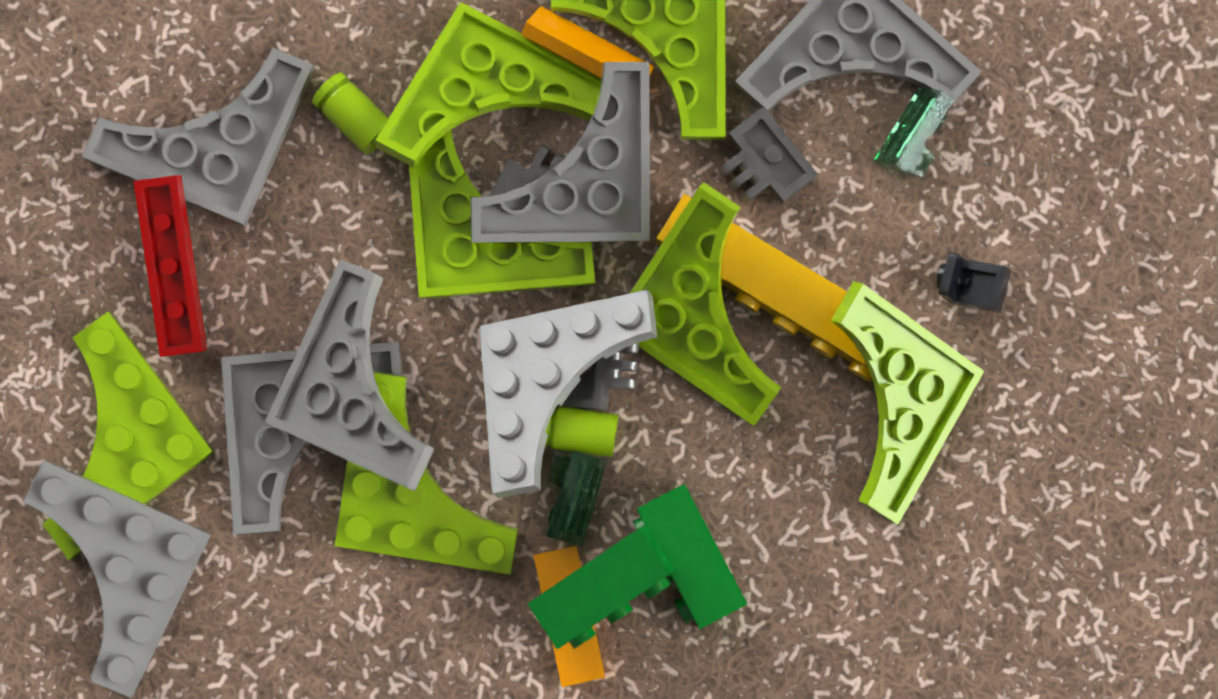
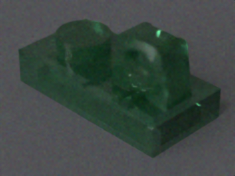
(905, 145)
(580, 483)

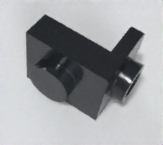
(973, 283)

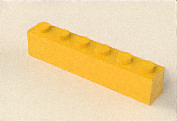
(784, 289)

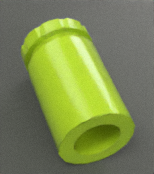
(350, 111)
(582, 431)

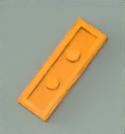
(574, 42)
(585, 661)

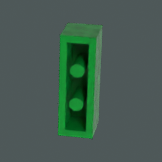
(701, 572)
(603, 588)

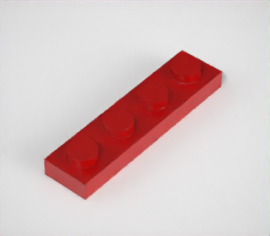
(170, 265)

